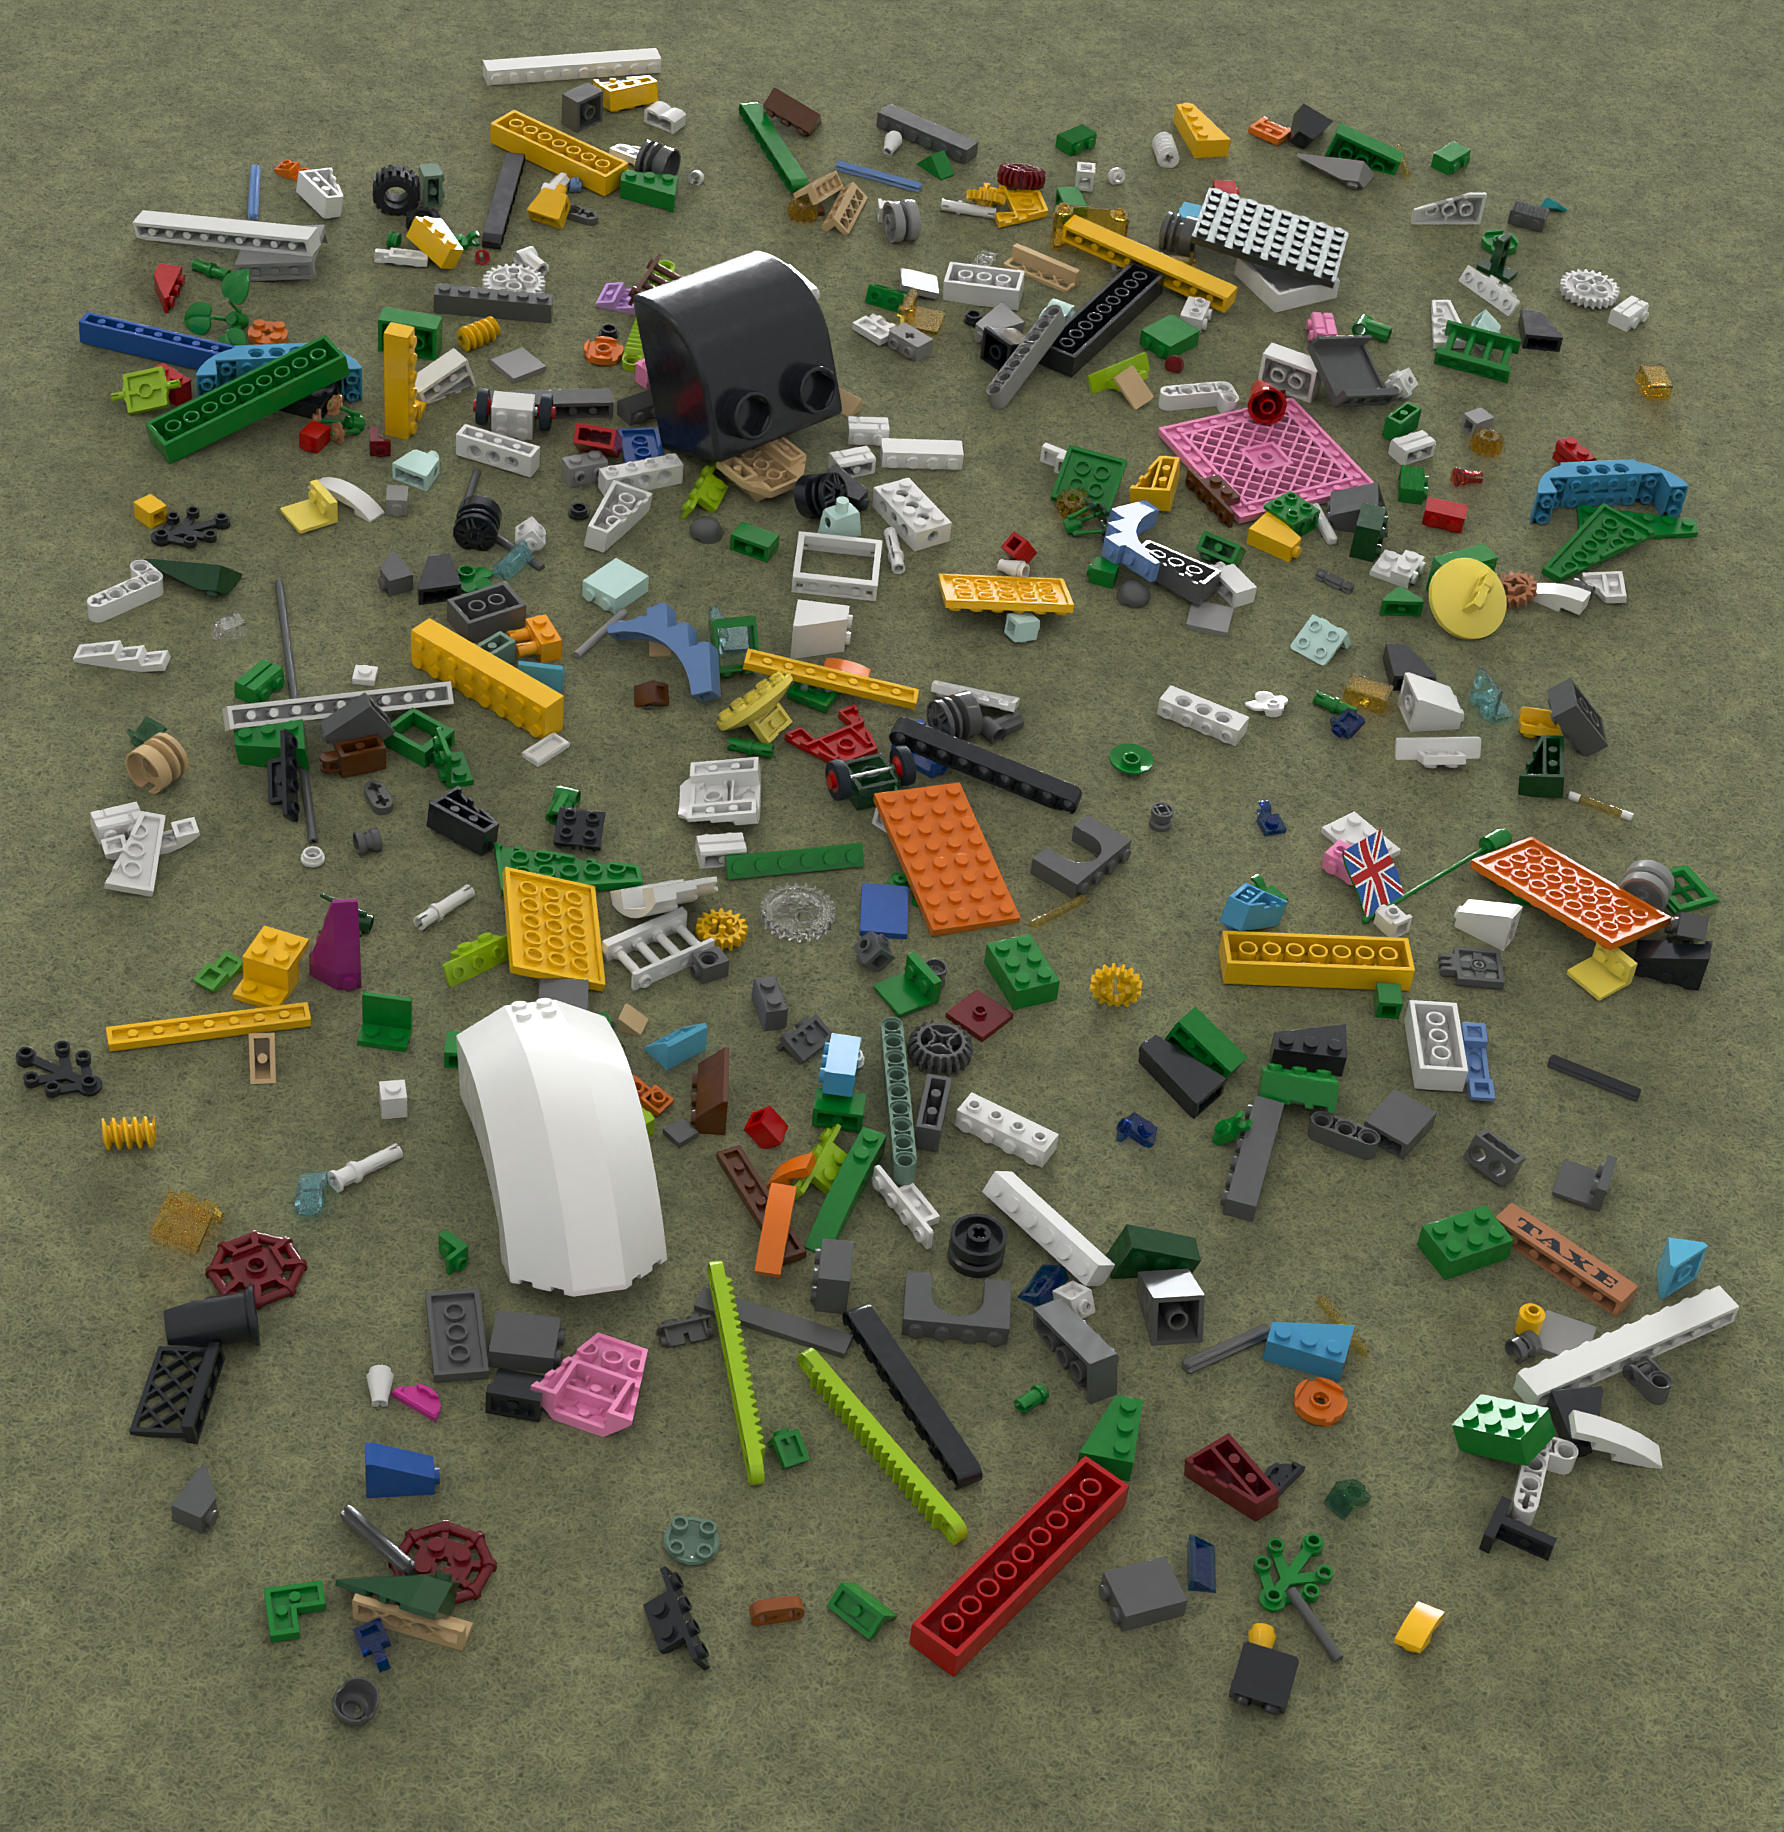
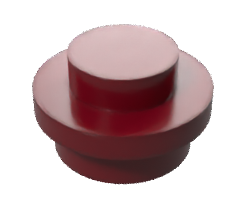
(1174, 364)

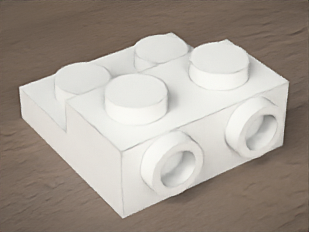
(1399, 569)

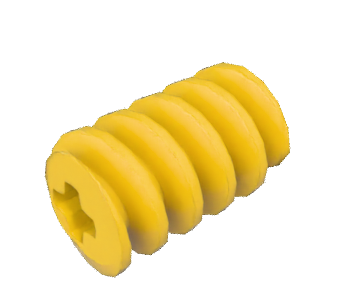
(478, 333)
(129, 1133)

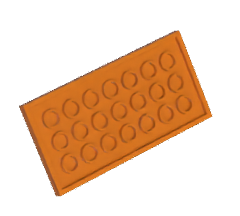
(946, 859)
(1571, 893)

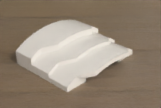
(722, 792)
(660, 896)

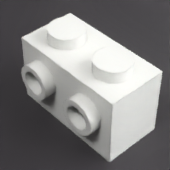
(1196, 312)

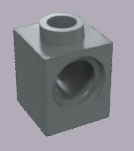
(709, 965)

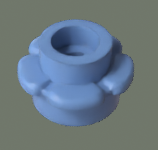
(575, 185)

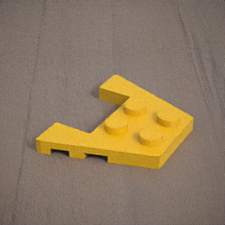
(1023, 206)

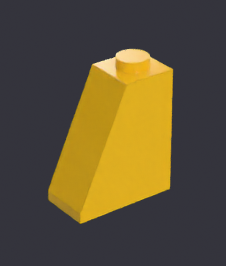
(1274, 538)

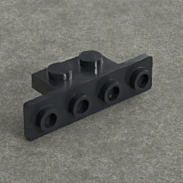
(282, 777)
(672, 1620)

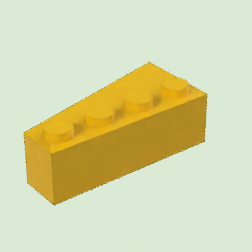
(1200, 133)

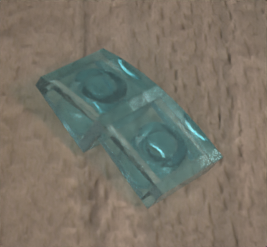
(310, 1193)

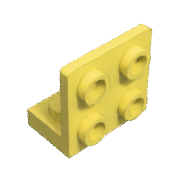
(314, 513)
(1604, 972)

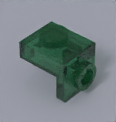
(145, 731)
(1346, 1496)

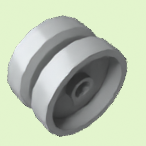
(901, 220)
(1649, 882)

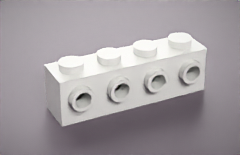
(1006, 1130)

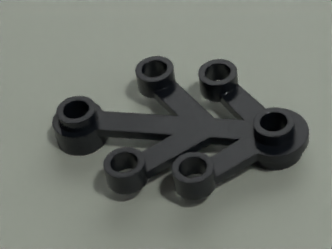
(166, 535)
(86, 1084)

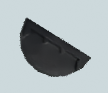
(1284, 1474)

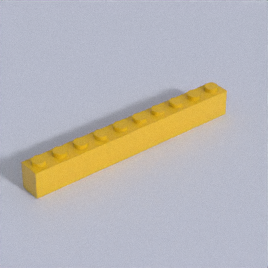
(1123, 251)

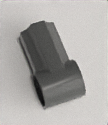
(998, 728)

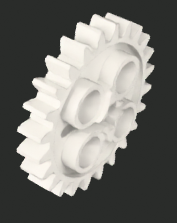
(514, 279)
(1589, 289)

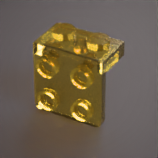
(920, 318)
(184, 1222)

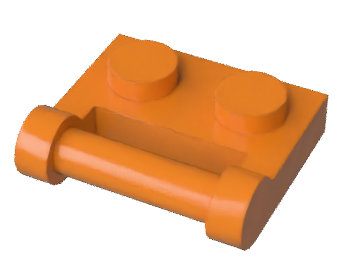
(1269, 131)

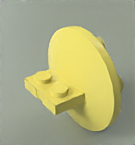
(1467, 599)
(760, 709)

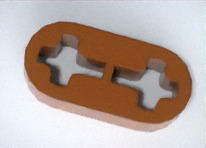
(776, 1610)

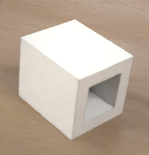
(393, 1099)

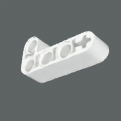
(1199, 395)
(144, 586)
(1556, 1457)

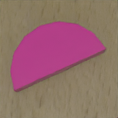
(419, 1398)

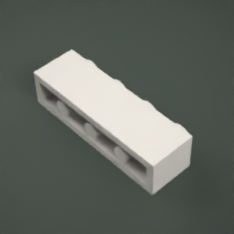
(921, 454)

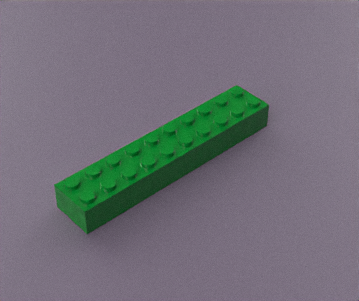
(247, 399)

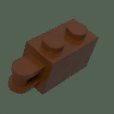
(355, 756)

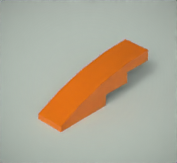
(775, 1230)

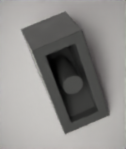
(395, 576)
(196, 1503)

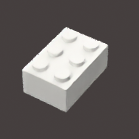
(1290, 372)

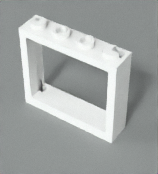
(834, 585)

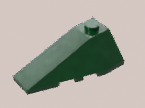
(204, 577)
(419, 1594)

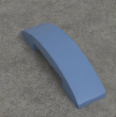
(1478, 1081)

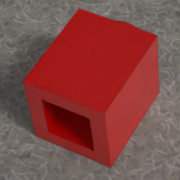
(314, 437)
(1018, 548)
(766, 1128)

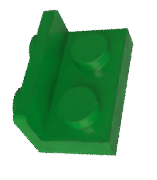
(884, 297)

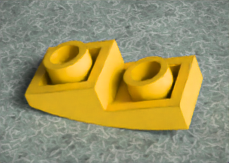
(1418, 1627)

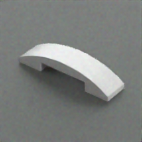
(354, 497)
(182, 833)

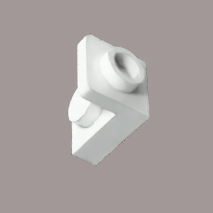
(1077, 1297)

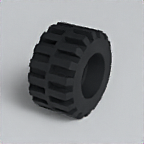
(396, 177)

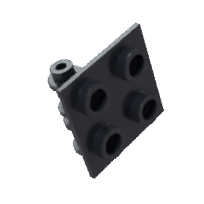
(579, 828)

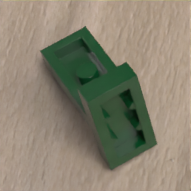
(1496, 265)

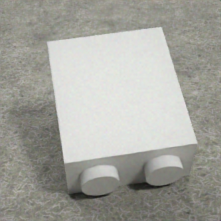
(820, 629)
(1428, 705)

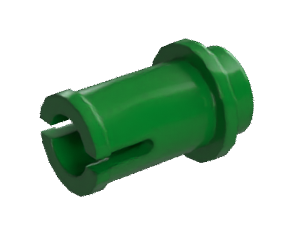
(1037, 1395)

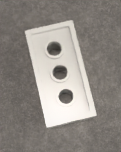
(911, 514)

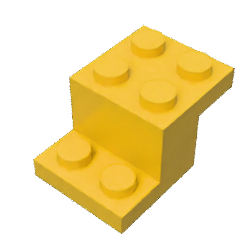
(270, 968)

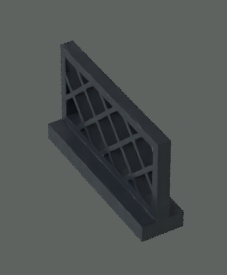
(198, 1401)

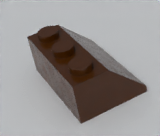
(792, 112)
(711, 1094)

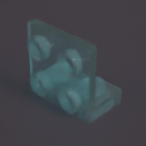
(730, 639)
(1487, 698)

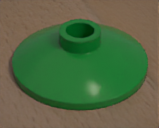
(1131, 759)

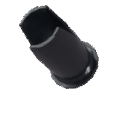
(215, 1318)

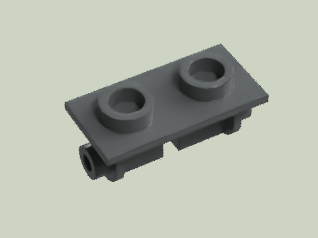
(674, 1331)

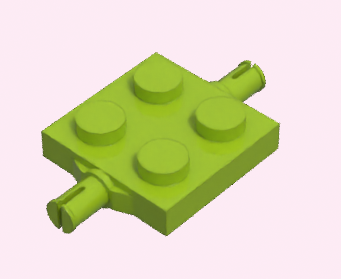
(146, 390)

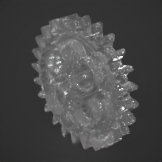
(797, 912)

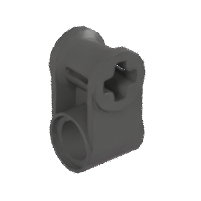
(1649, 1379)

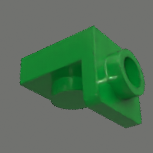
(453, 1251)
(789, 1448)

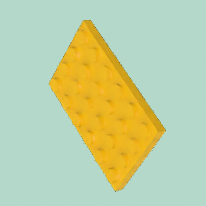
(1005, 593)
(552, 928)

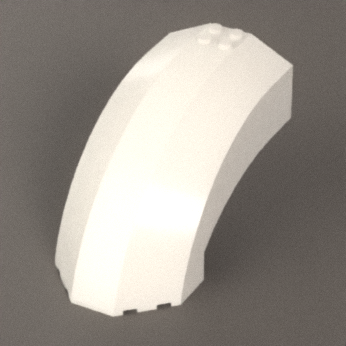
(562, 1147)

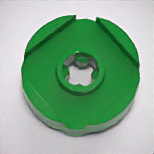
(1489, 239)

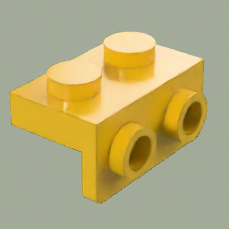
(1537, 722)

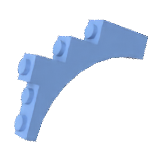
(1121, 538)
(699, 659)

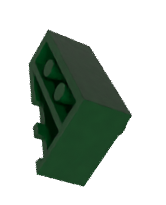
(1545, 769)
(1151, 1250)

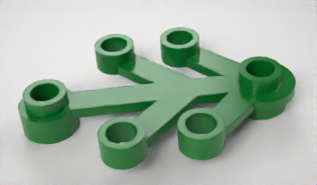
(1290, 1575)

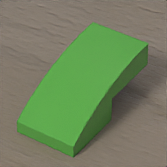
(218, 975)

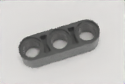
(1343, 1135)

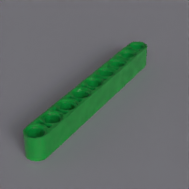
(773, 146)

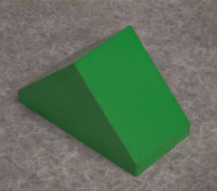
(937, 165)
(1401, 603)

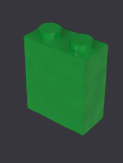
(1169, 337)

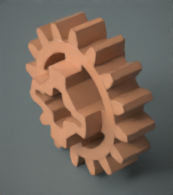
(1518, 588)

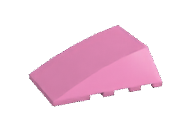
(595, 1386)

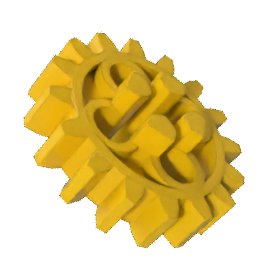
(985, 197)
(730, 928)
(1128, 985)

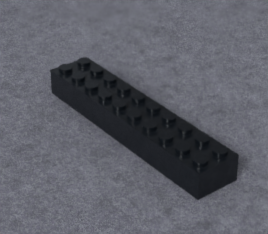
(1103, 318)

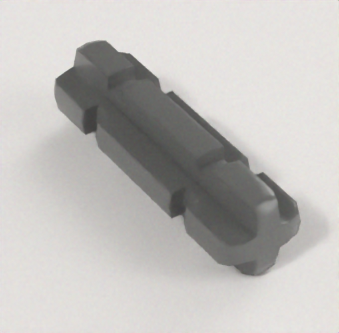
(1334, 581)

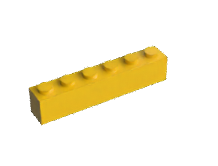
(400, 380)

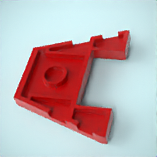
(842, 744)

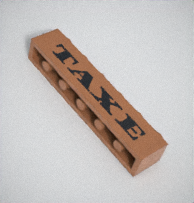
(1567, 1261)

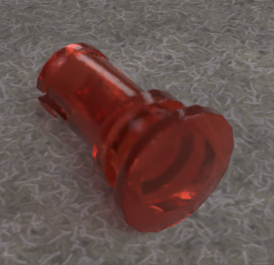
(1462, 477)

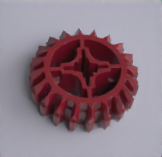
(1021, 176)

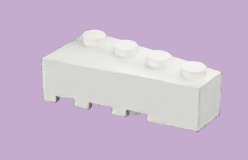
(616, 515)

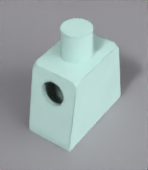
(417, 469)
(841, 519)

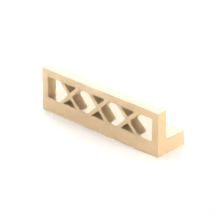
(821, 188)
(841, 206)
(1045, 267)
(444, 1631)

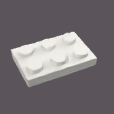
(1353, 829)

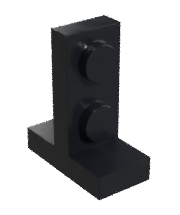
(1516, 1533)

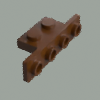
(1215, 494)

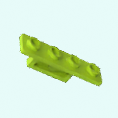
(1104, 378)
(707, 493)
(475, 958)
(828, 1163)

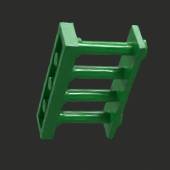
(1475, 365)

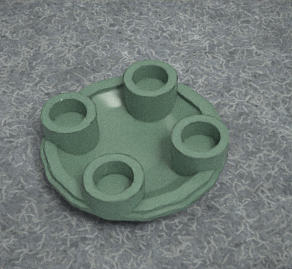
(691, 1540)

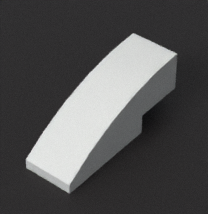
(1562, 596)

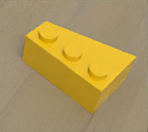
(628, 93)
(1158, 484)

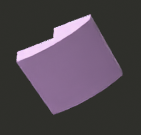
(612, 298)

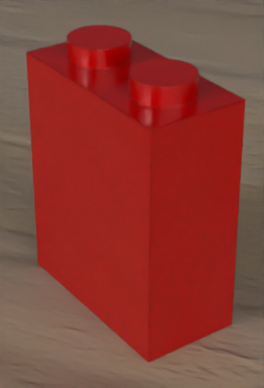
(595, 438)

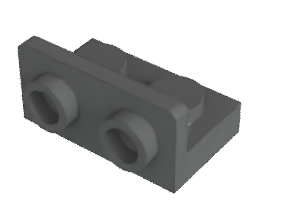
(806, 1039)

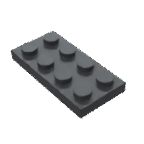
(456, 1335)

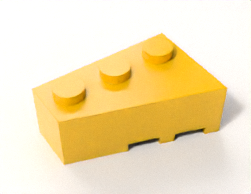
(435, 241)

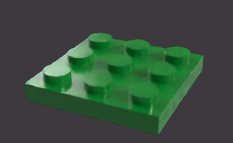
(1092, 472)

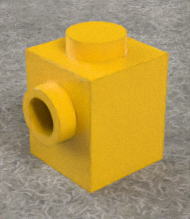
(150, 511)

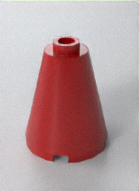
(1266, 403)

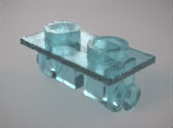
(513, 561)

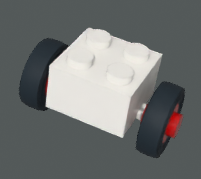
(513, 413)

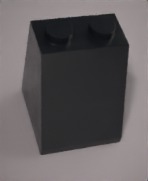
(999, 344)

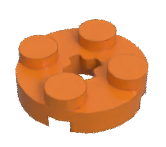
(277, 332)
(603, 351)
(1315, 1413)

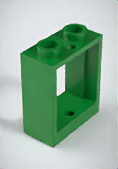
(750, 622)
(419, 754)

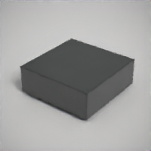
(680, 1133)

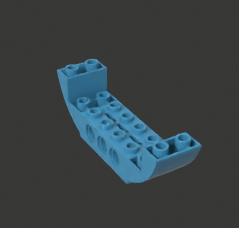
(245, 358)
(1608, 483)

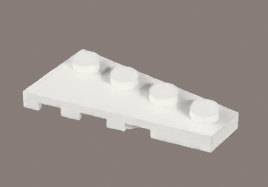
(1441, 312)
(983, 697)
(139, 858)

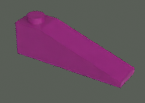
(337, 947)

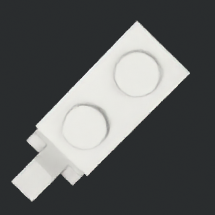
(401, 257)

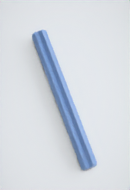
(878, 176)
(254, 191)

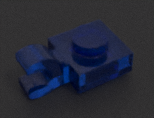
(1269, 823)
(373, 1640)

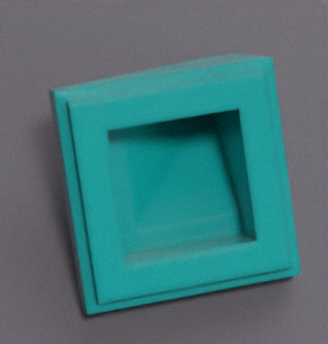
(1553, 205)

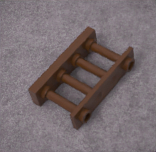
(649, 275)

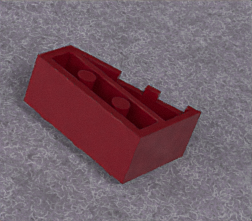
(1233, 1478)

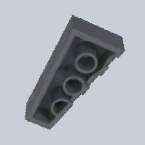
(1184, 574)
(1078, 1348)

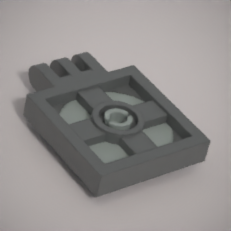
(1473, 967)

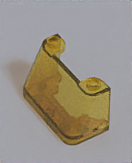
(1111, 219)

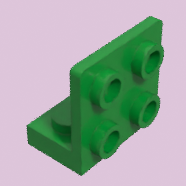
(1295, 512)
(452, 765)
(911, 989)
(385, 1022)

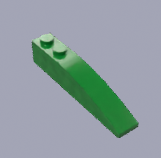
(847, 1187)

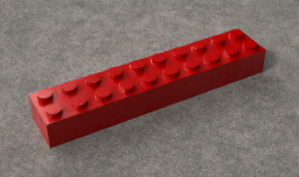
(1018, 1566)

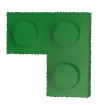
(287, 1602)

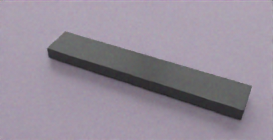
(783, 1325)

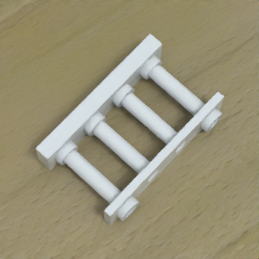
(654, 931)

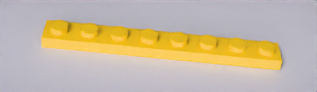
(832, 679)
(208, 1026)

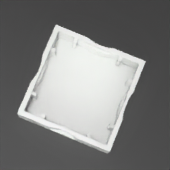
(1282, 290)

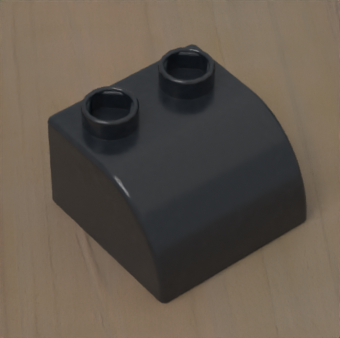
(736, 357)

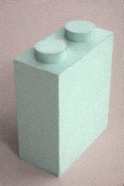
(615, 586)

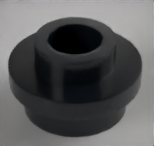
(972, 317)
(609, 330)
(578, 511)

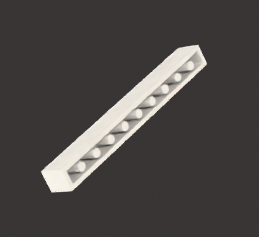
(571, 66)
(227, 233)
(320, 707)
(1627, 1345)

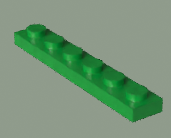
(794, 860)

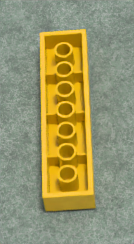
(558, 152)
(487, 679)
(1314, 960)

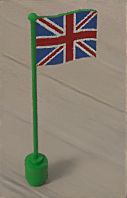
(1378, 879)

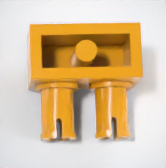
(540, 637)

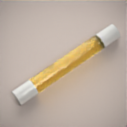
(1600, 806)

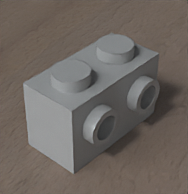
(584, 465)

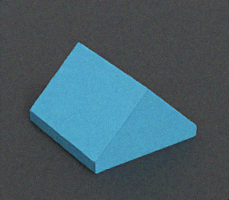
(548, 674)
(679, 1045)
(1679, 1264)

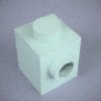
(1022, 626)

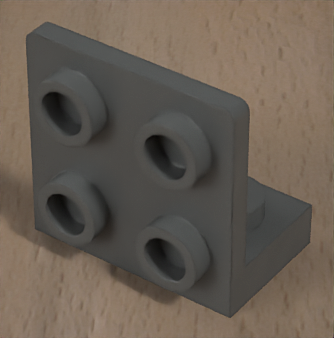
(1584, 1184)

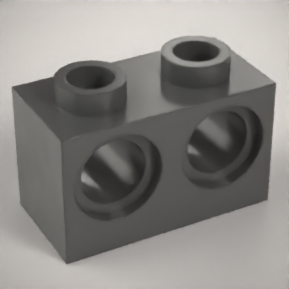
(1496, 1152)

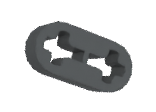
(374, 799)

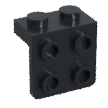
(1263, 1678)

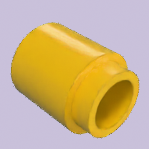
(1530, 1318)

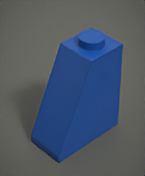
(398, 1472)

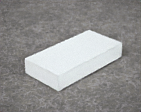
(545, 749)

